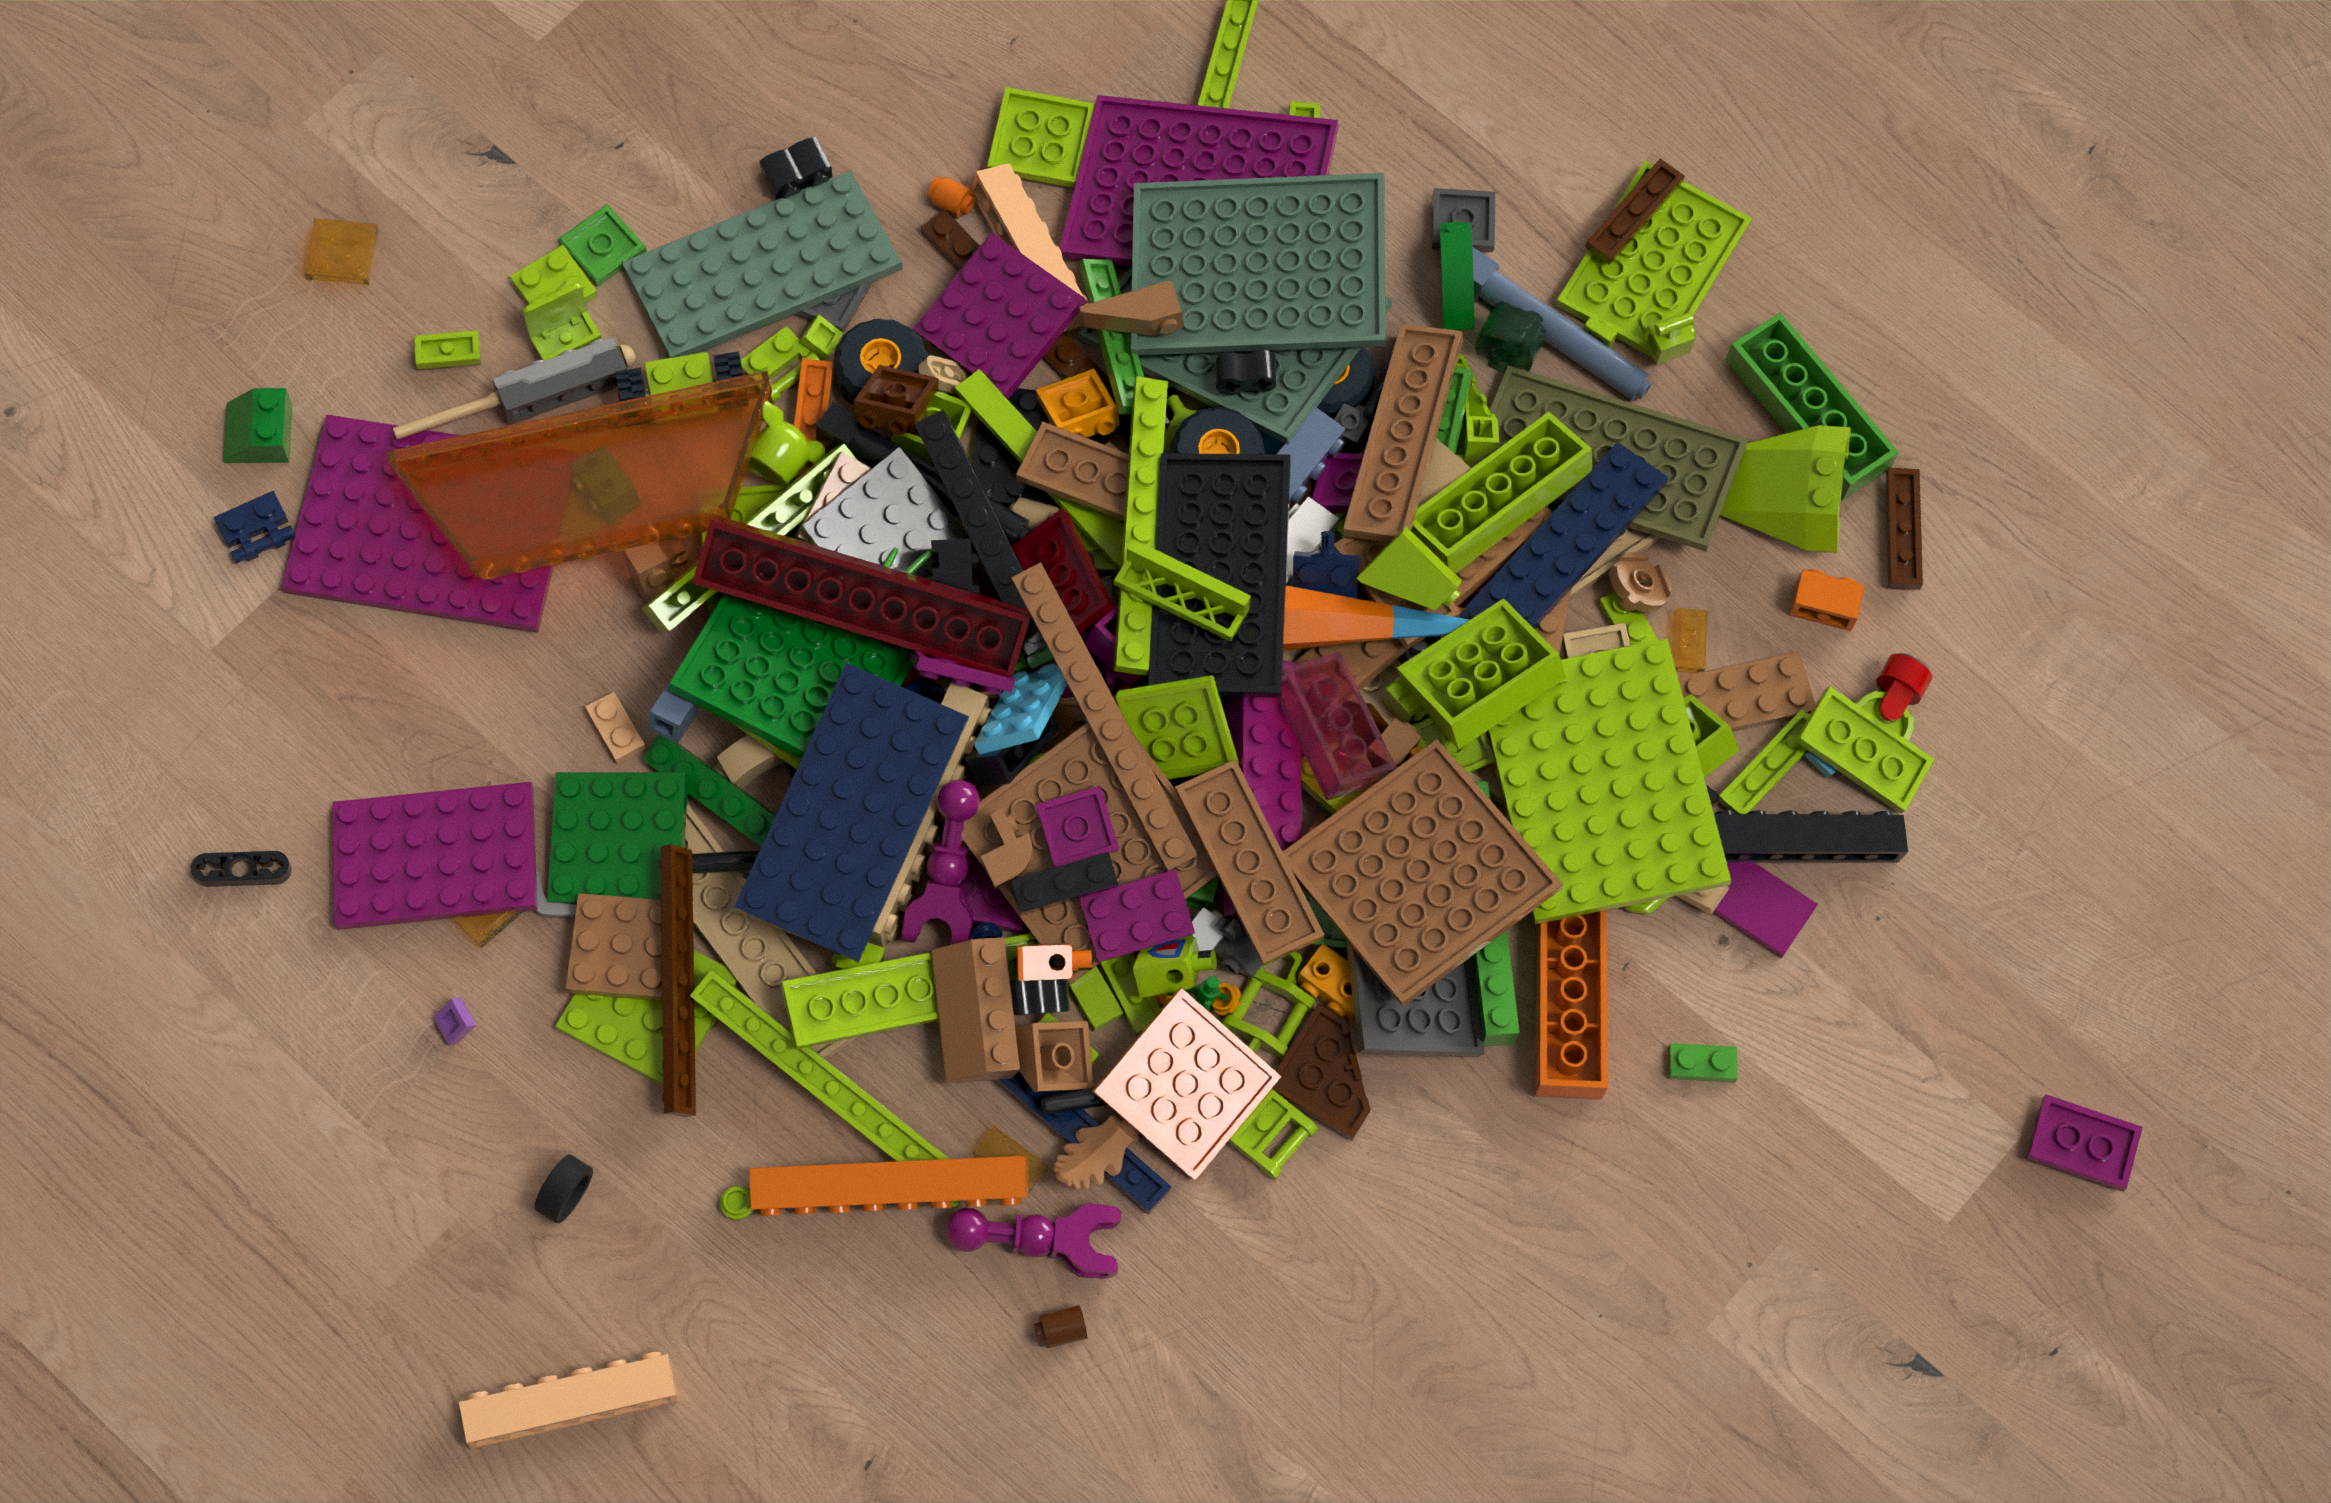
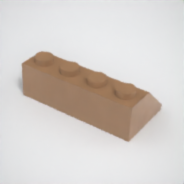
(975, 1011)

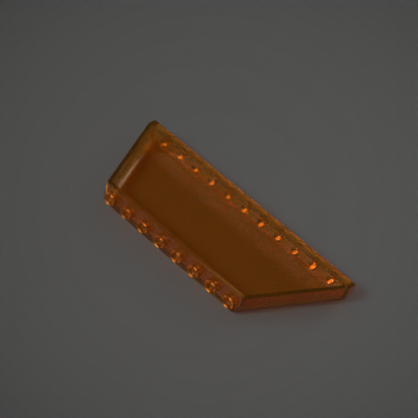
(588, 476)

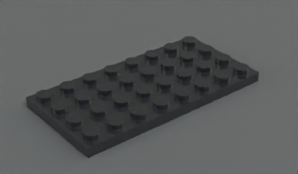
(1232, 524)

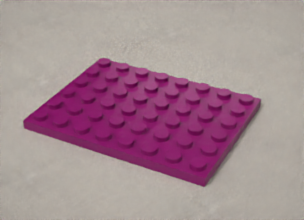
(1174, 143)
(376, 547)

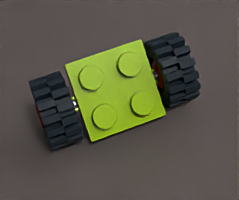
(677, 374)

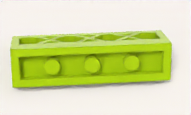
(1187, 579)

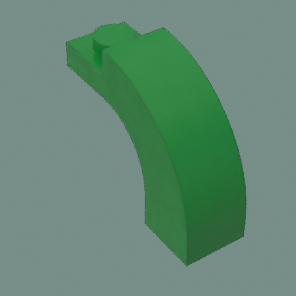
(1457, 275)

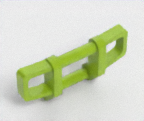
(1286, 988)

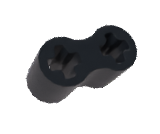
(1245, 372)
(1039, 996)

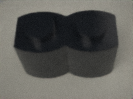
(796, 168)

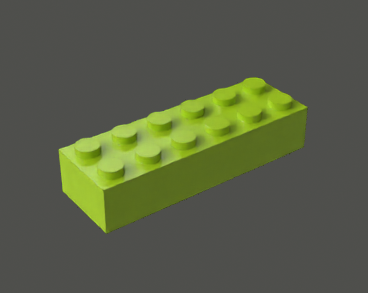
(1502, 492)

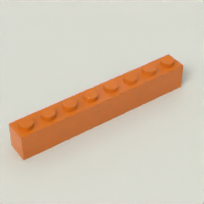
(889, 1183)

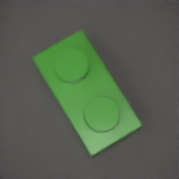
(1702, 1062)

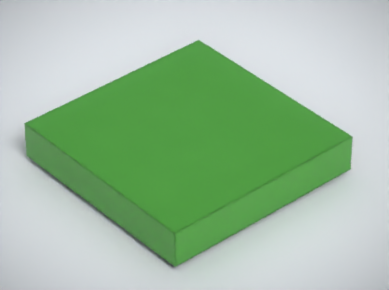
(602, 245)

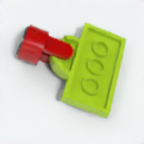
(1872, 735)

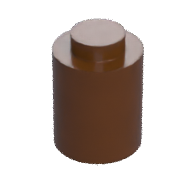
(1061, 1327)

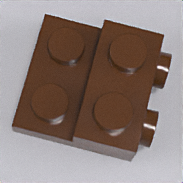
(895, 400)

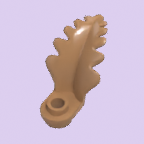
(1098, 1151)

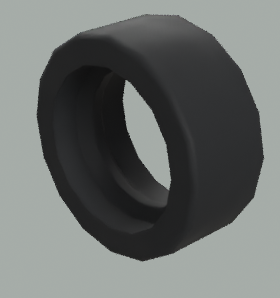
(563, 1188)

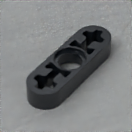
(265, 859)

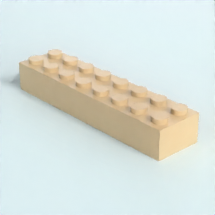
(977, 708)

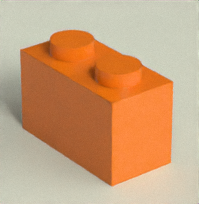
(1827, 599)

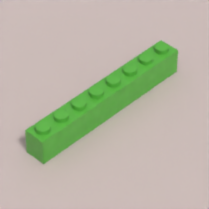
(1496, 986)

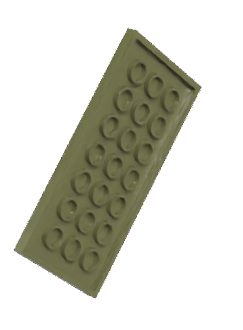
(1693, 456)

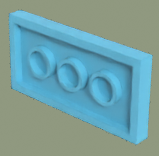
(1024, 711)

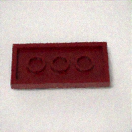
(1068, 567)

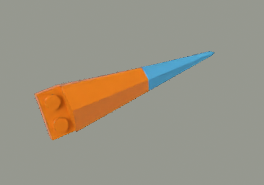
(1332, 619)

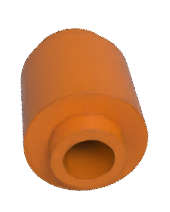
(951, 196)

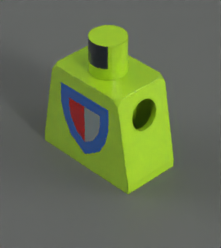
(1171, 966)

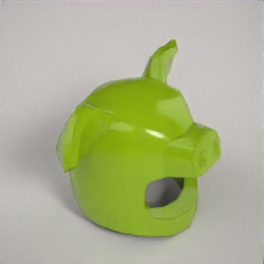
(781, 448)

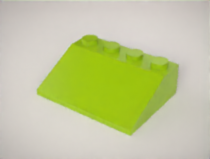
(1482, 673)

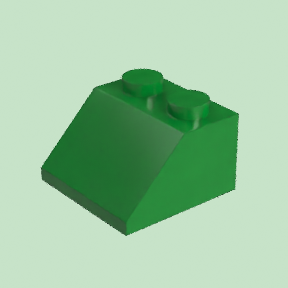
(258, 427)

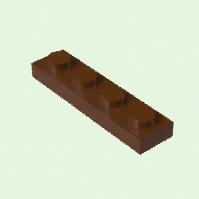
(1634, 211)
(1904, 528)

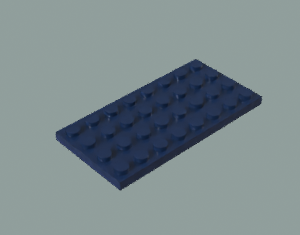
(851, 812)

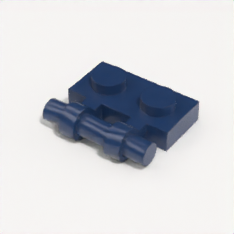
(251, 520)

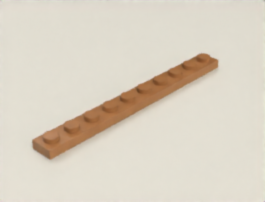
(1104, 717)

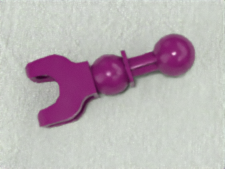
(946, 868)
(1037, 1236)

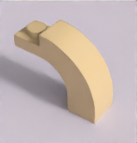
(746, 761)

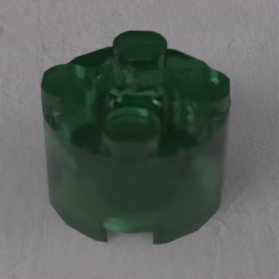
(1510, 337)

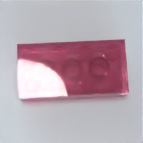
(1334, 726)

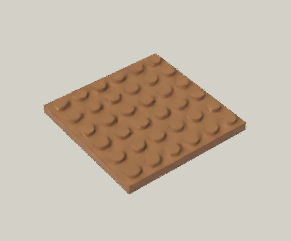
(1064, 770)
(1420, 872)

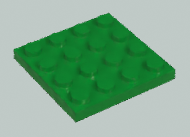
(613, 831)

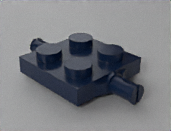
(1326, 570)

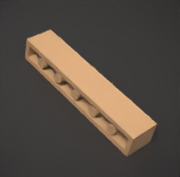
(1018, 224)
(568, 1400)

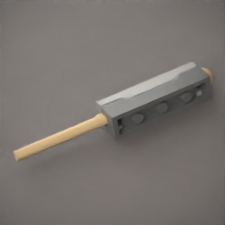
(541, 386)

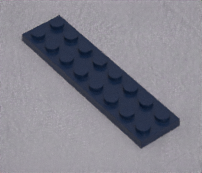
(1572, 537)

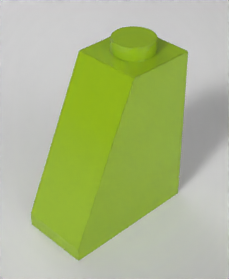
(1411, 572)

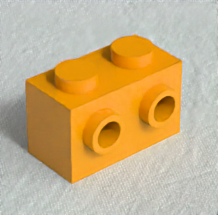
(1328, 979)

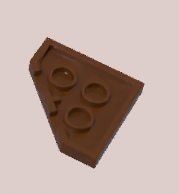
(1324, 1074)

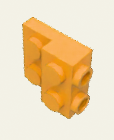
(1080, 405)

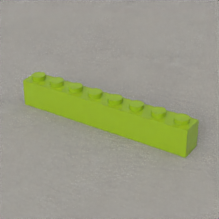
(777, 516)

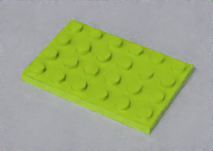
(1661, 269)

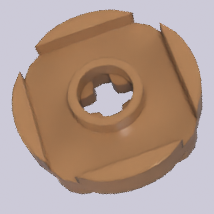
(1626, 581)

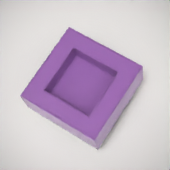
(454, 1021)

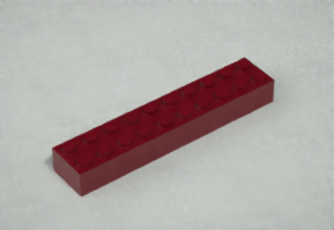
(861, 596)

